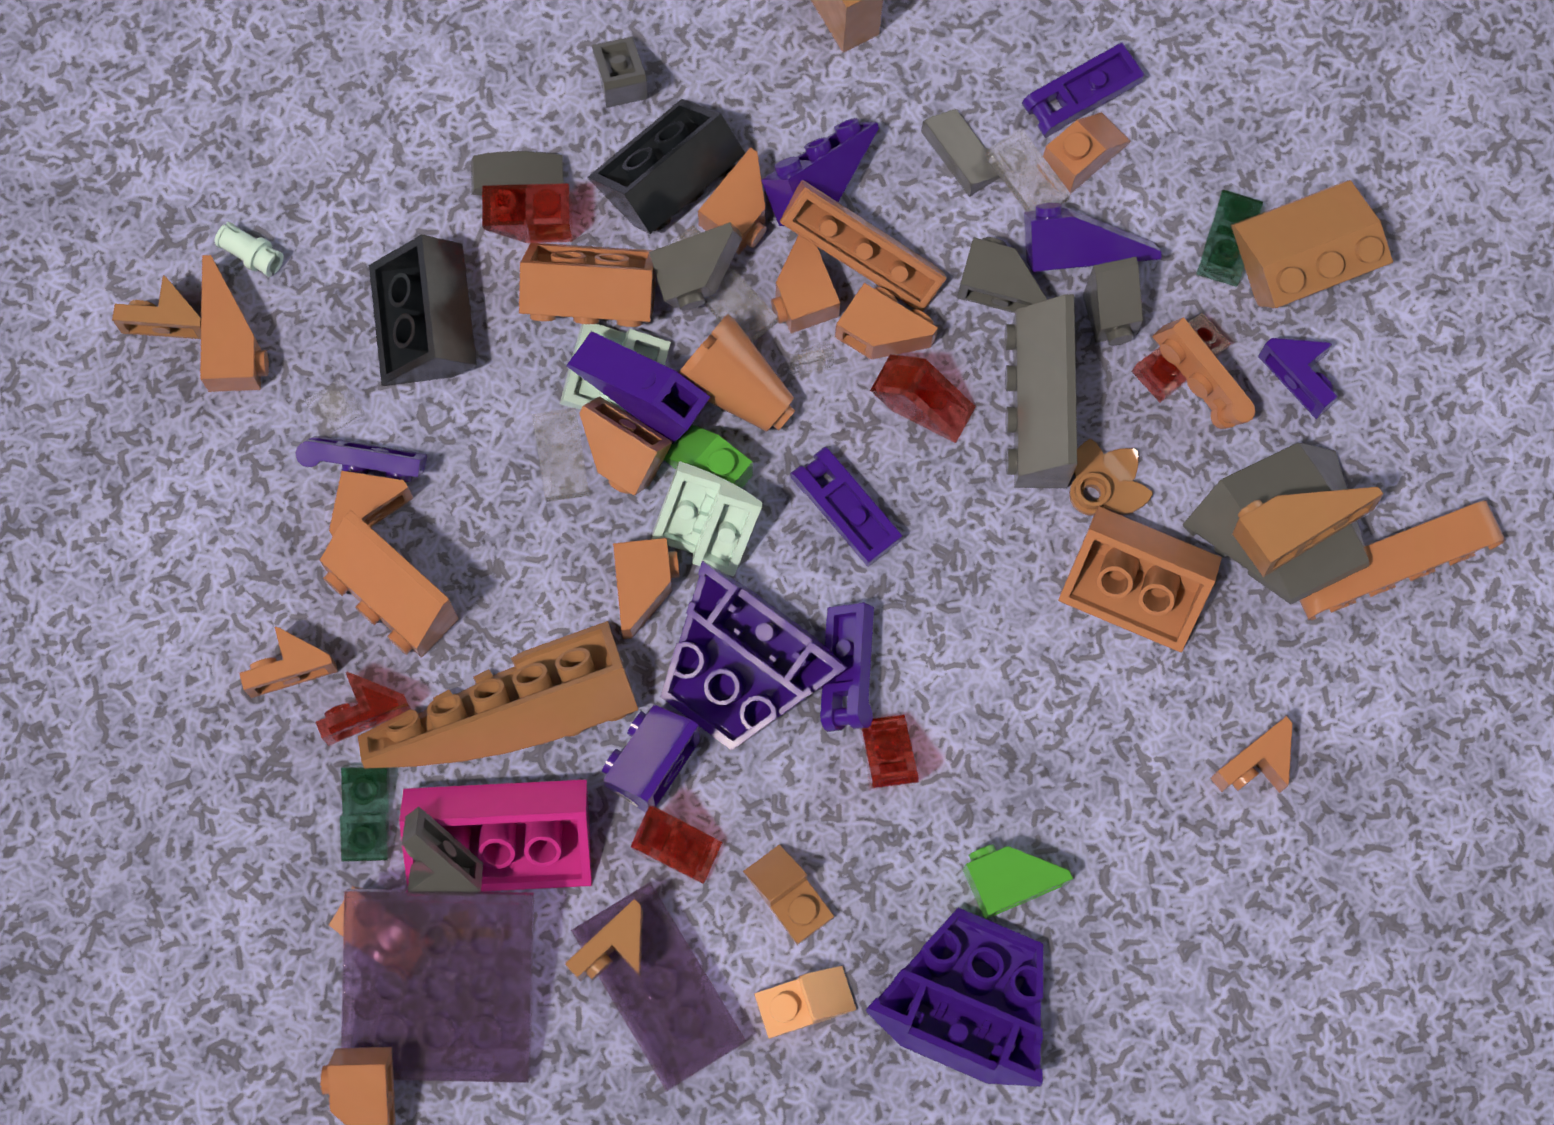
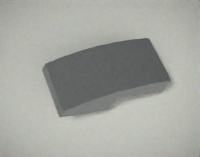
(515, 169)

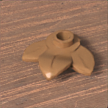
(1111, 476)

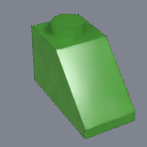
(712, 454)
(1010, 878)

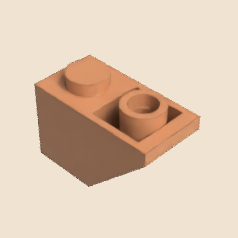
(882, 327)

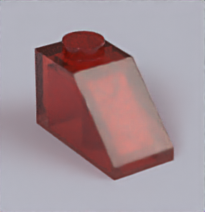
(923, 395)

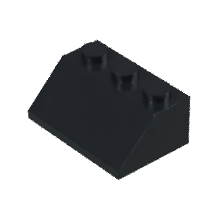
(668, 165)
(422, 312)

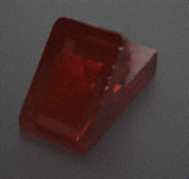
(374, 707)
(889, 753)
(675, 844)

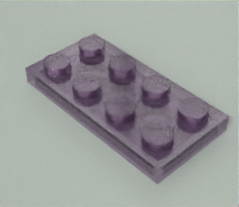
(673, 1002)

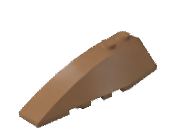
(544, 697)

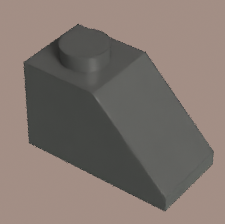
(695, 265)
(998, 277)
(1114, 301)

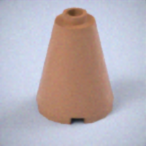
(739, 377)

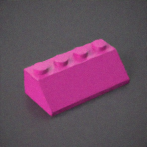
(520, 831)

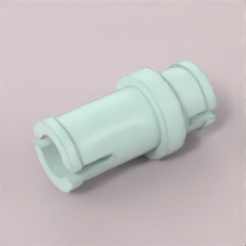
(254, 252)

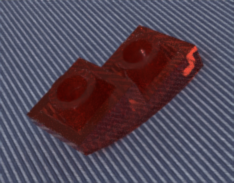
(1164, 377)

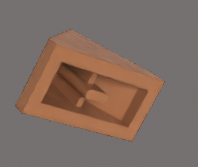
(368, 497)

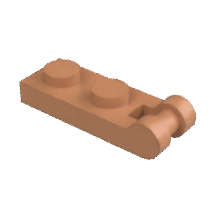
(1204, 374)

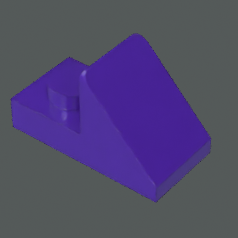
(1292, 365)

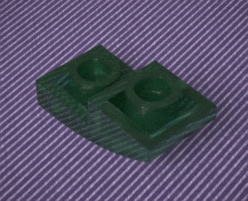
(1221, 254)
(364, 813)

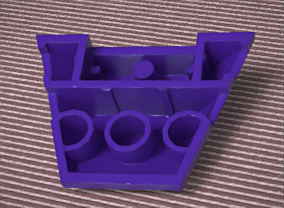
(741, 661)
(971, 1002)

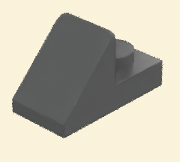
(620, 71)
(440, 858)

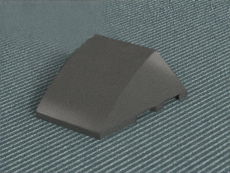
(1290, 471)

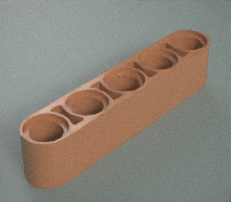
(1412, 556)

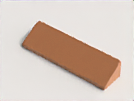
(862, 246)

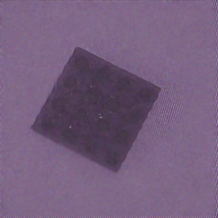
(440, 982)

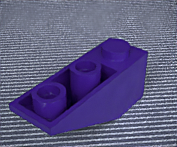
(825, 164)
(639, 385)

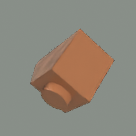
(1084, 149)
(738, 201)
(804, 289)
(622, 446)
(642, 580)
(360, 1085)

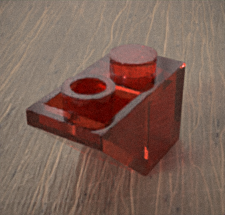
(528, 212)

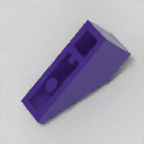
(1070, 239)

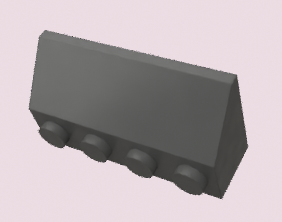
(1042, 394)

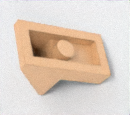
(805, 1001)

